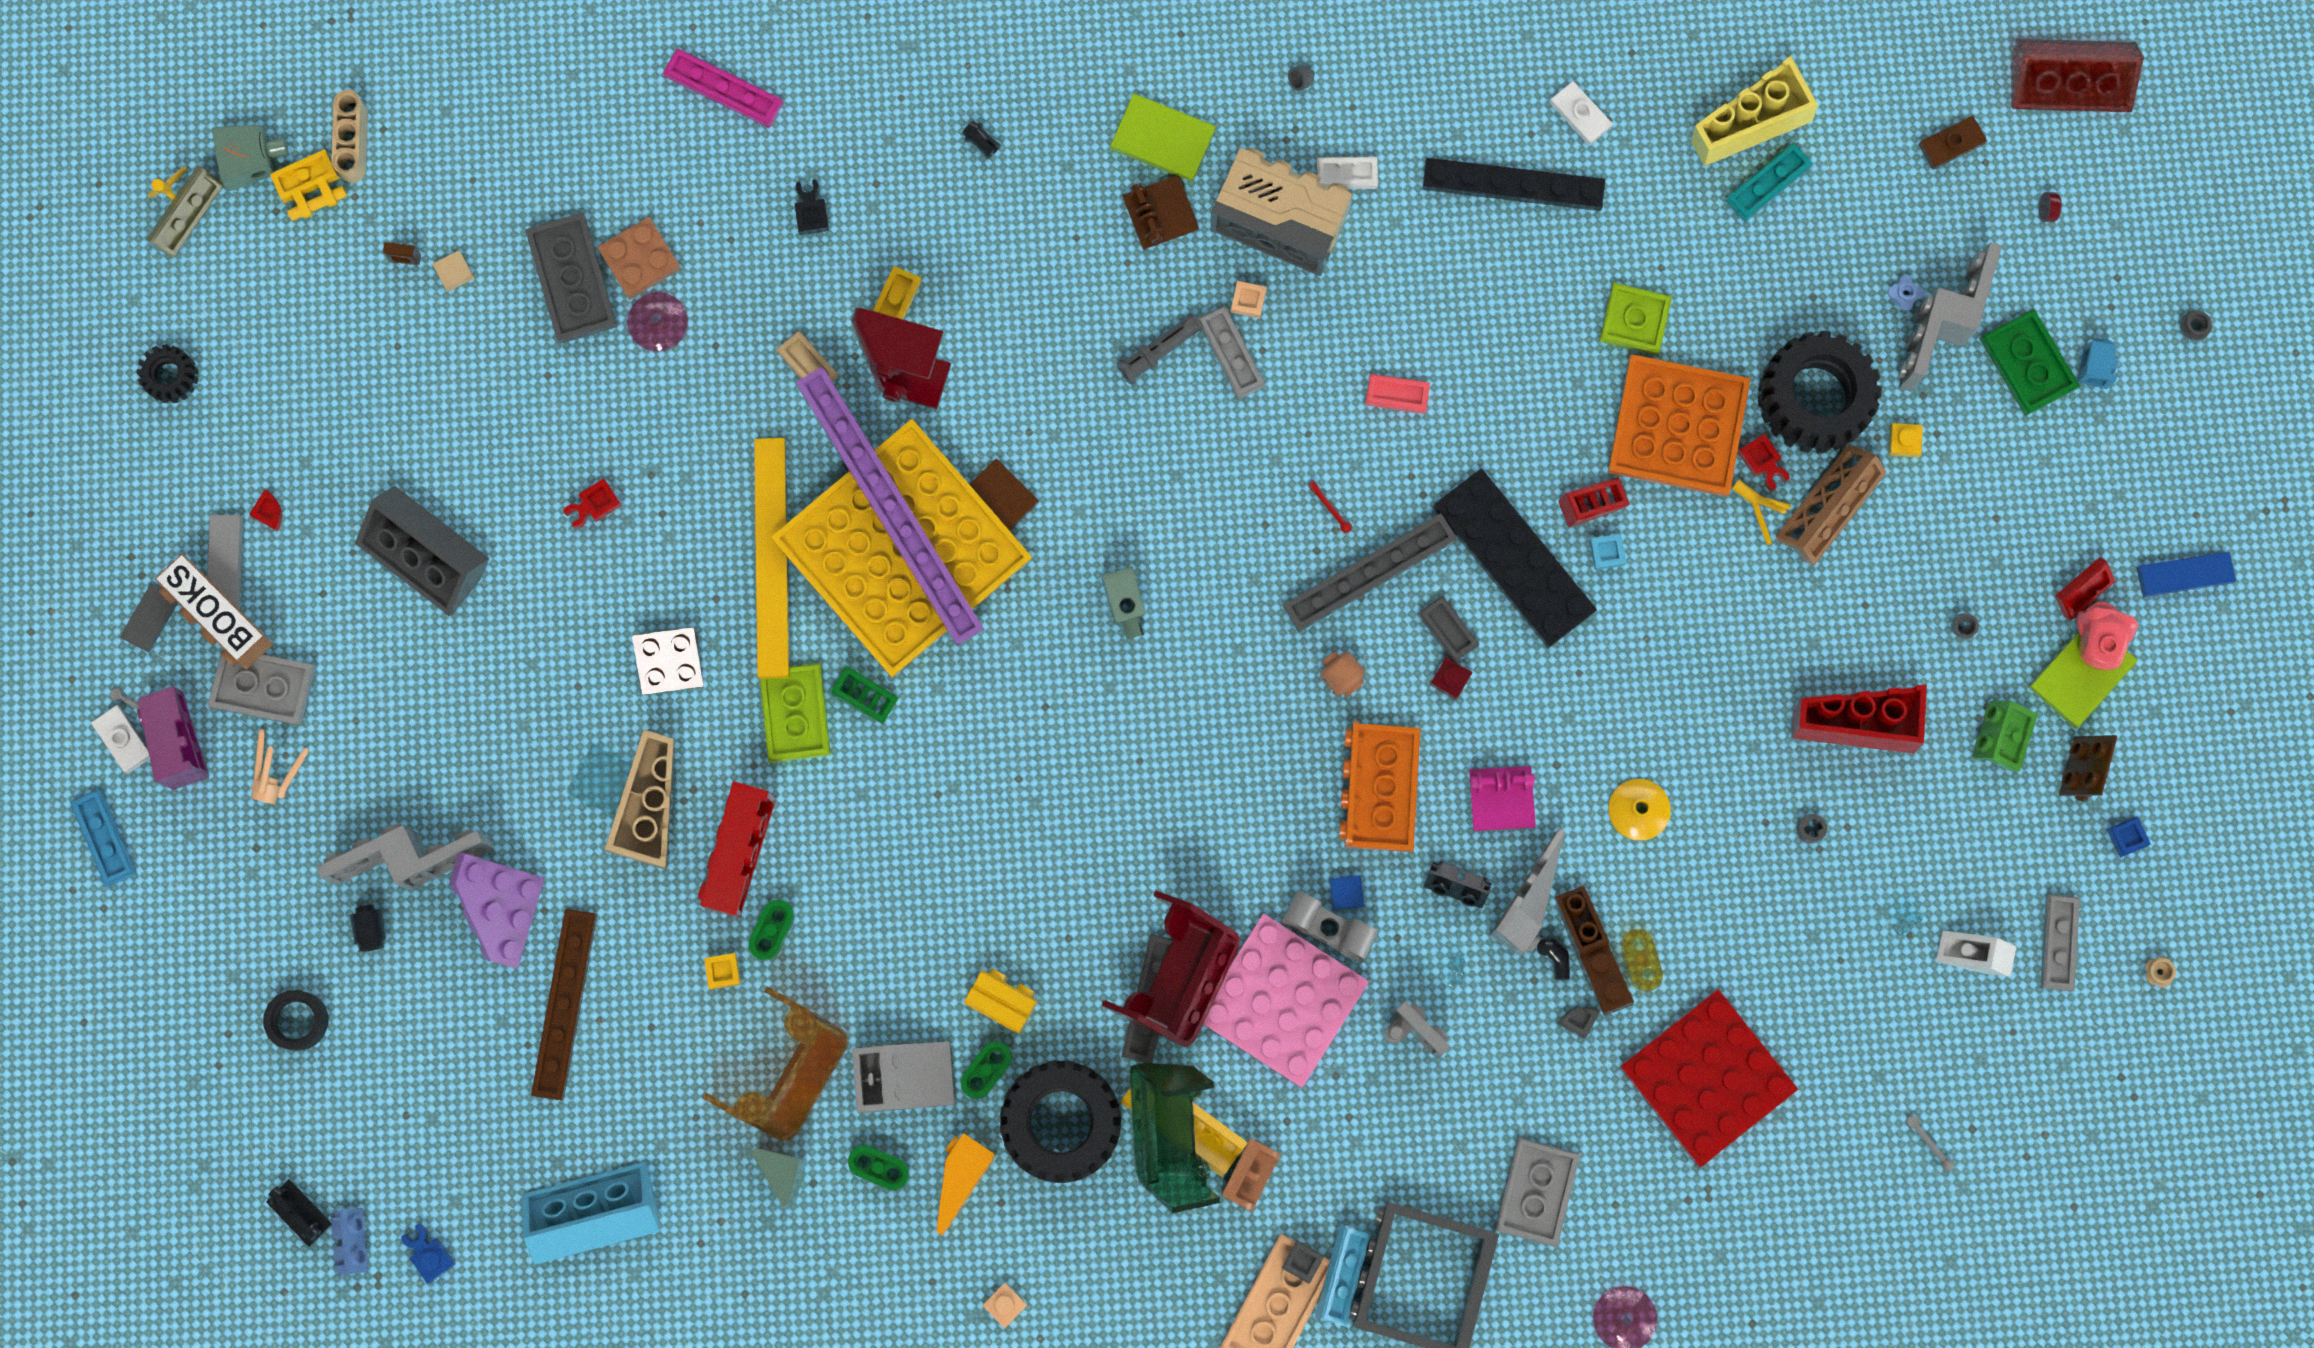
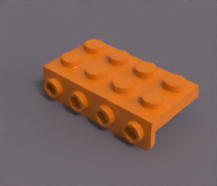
(1380, 787)

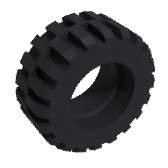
(1841, 361)
(1018, 1109)

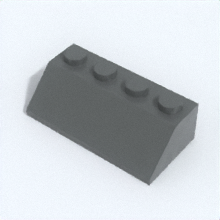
(421, 549)

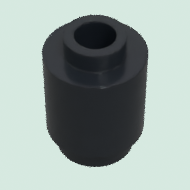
(368, 928)

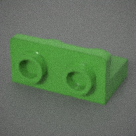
(2005, 734)

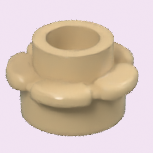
(2167, 968)

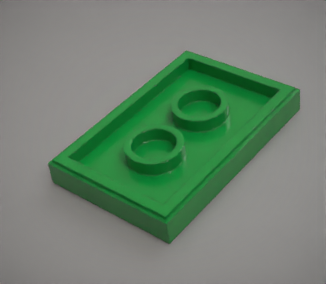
(2029, 362)

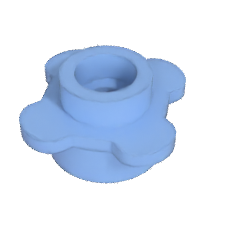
(1901, 300)

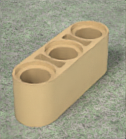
(346, 123)

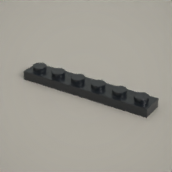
(1513, 184)

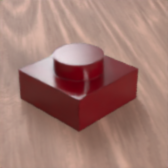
(1451, 678)

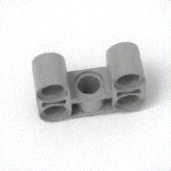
(1352, 938)

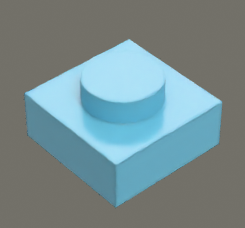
(1607, 552)

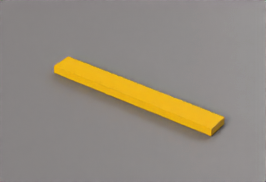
(771, 562)

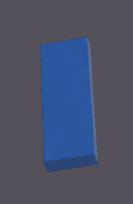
(2186, 574)

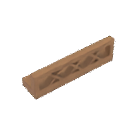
(1838, 504)

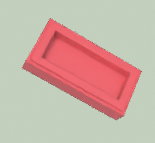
(1397, 393)

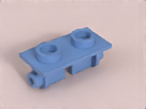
(352, 1255)

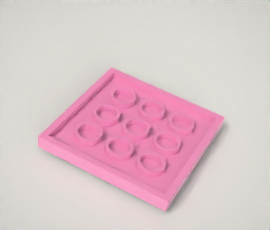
(1284, 1000)

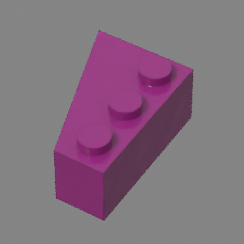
(171, 739)

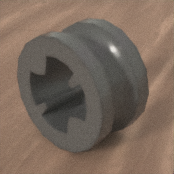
(1819, 835)

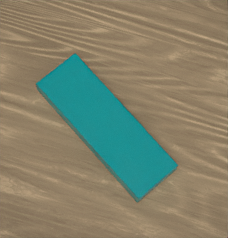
(1769, 182)

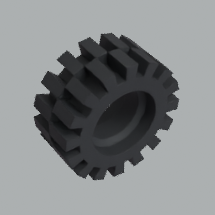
(155, 361)

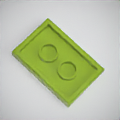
(1163, 137)
(2073, 686)
(795, 715)

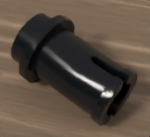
(981, 139)

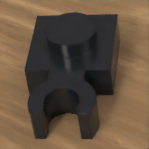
(811, 213)

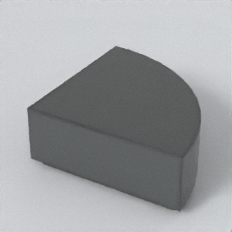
(1579, 1020)

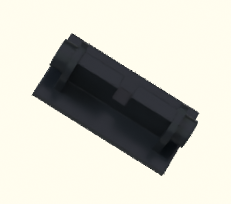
(1444, 882)
(298, 1212)

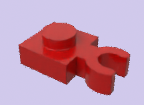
(1762, 457)
(596, 501)

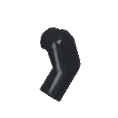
(1558, 954)

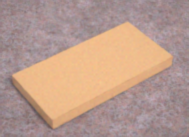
(1276, 1304)

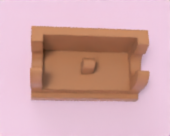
(1251, 1174)

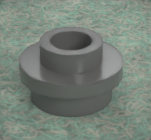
(2201, 319)

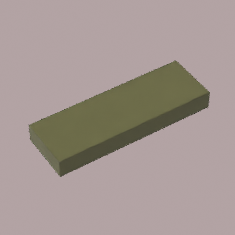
(185, 211)

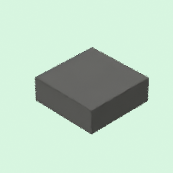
(1302, 1261)

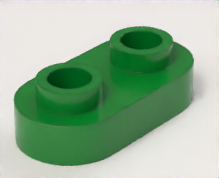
(769, 929)
(986, 1070)
(879, 1167)

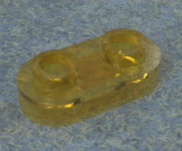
(1642, 959)

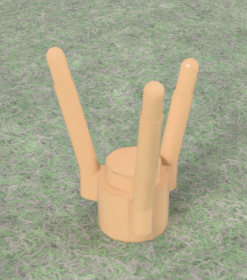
(265, 787)

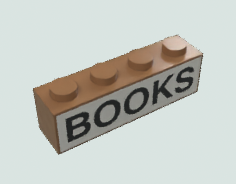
(213, 612)

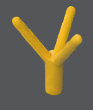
(165, 187)
(1756, 499)

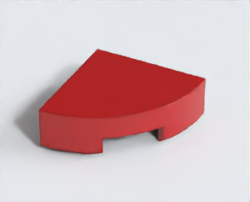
(267, 511)

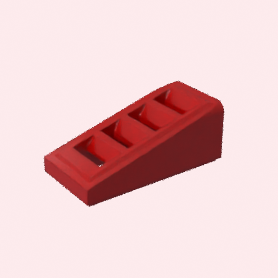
(1576, 510)

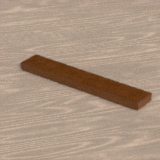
(564, 1004)

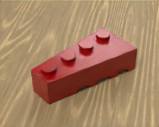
(1866, 719)
(736, 849)

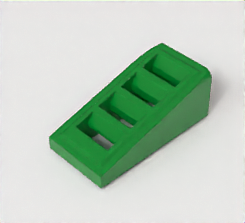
(846, 698)

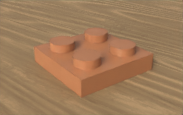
(639, 258)

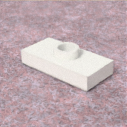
(1581, 113)
(1349, 172)
(121, 739)

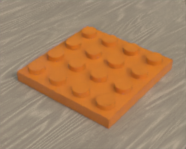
(1679, 425)

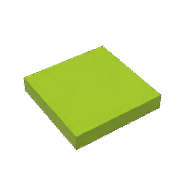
(1635, 319)

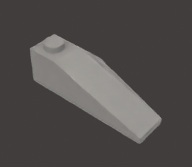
(1526, 912)

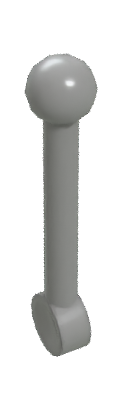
(117, 694)
(1913, 1122)

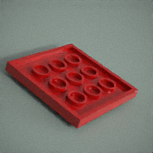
(1708, 1078)

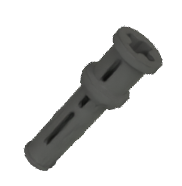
(1148, 356)

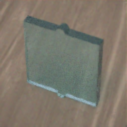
(601, 780)

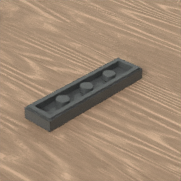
(1139, 1042)

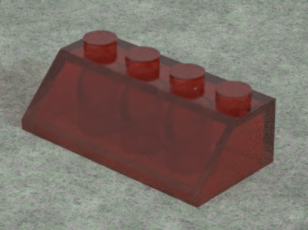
(2075, 75)

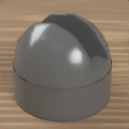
(1300, 72)
(1967, 631)

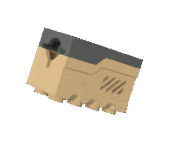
(1280, 211)

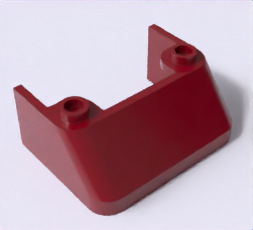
(902, 357)
(1188, 976)

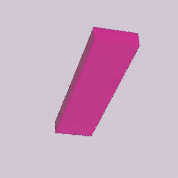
(723, 88)

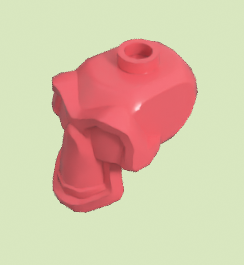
(2104, 635)

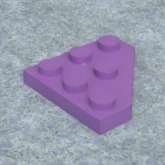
(496, 905)

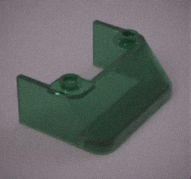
(1166, 1135)

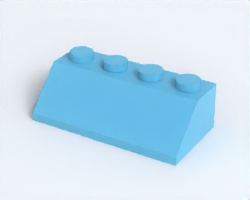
(589, 1213)

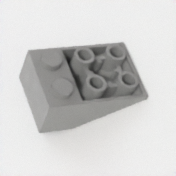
(903, 1077)

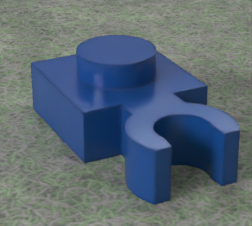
(430, 1258)

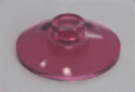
(659, 335)
(1608, 1316)

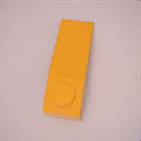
(962, 1173)

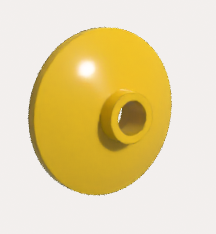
(1625, 816)

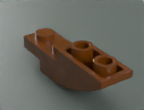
(1593, 951)

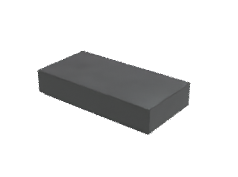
(148, 619)
(1448, 629)

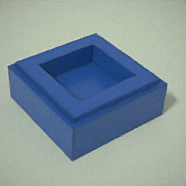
(2128, 836)
(1346, 892)

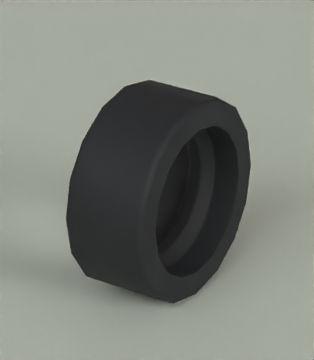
(273, 1009)

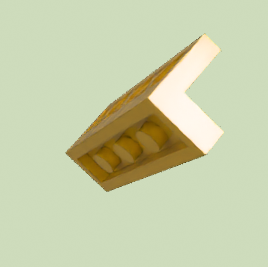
(1213, 1140)

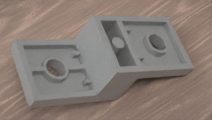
(1949, 316)
(403, 855)

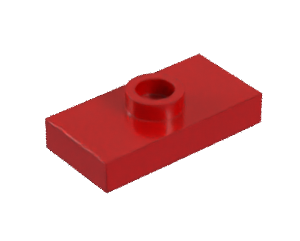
(2085, 588)

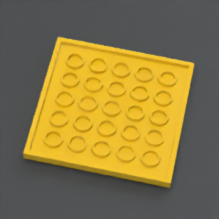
(861, 572)

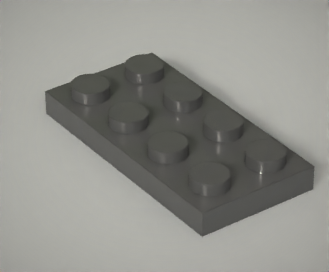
(571, 278)

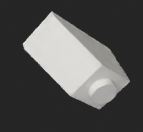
(1976, 953)

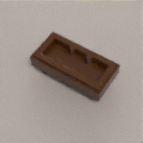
(1952, 142)

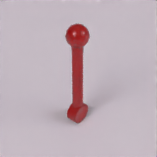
(1345, 526)

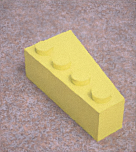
(1759, 113)

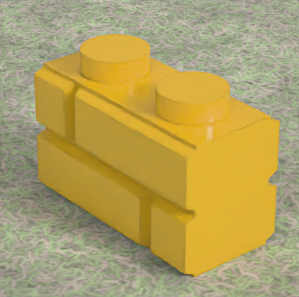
(1001, 1001)

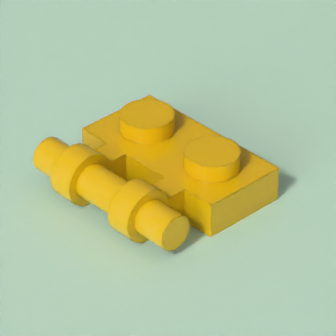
(304, 177)

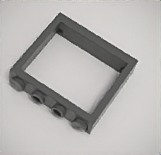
(1376, 1251)

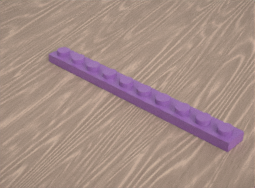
(889, 506)

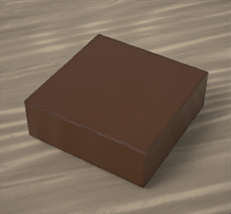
(402, 253)

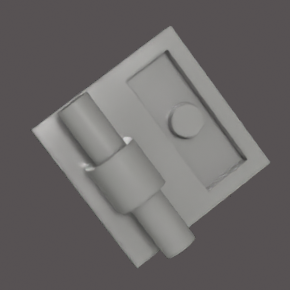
(1411, 1020)

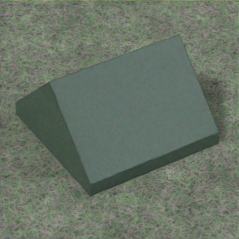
(782, 1173)

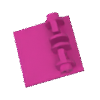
(1502, 798)

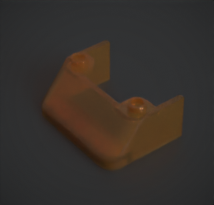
(801, 1082)

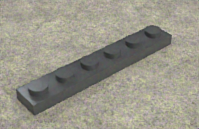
(1369, 573)

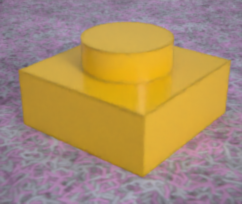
(1905, 440)
(722, 971)

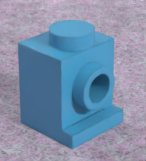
(2098, 364)

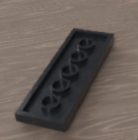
(1515, 558)

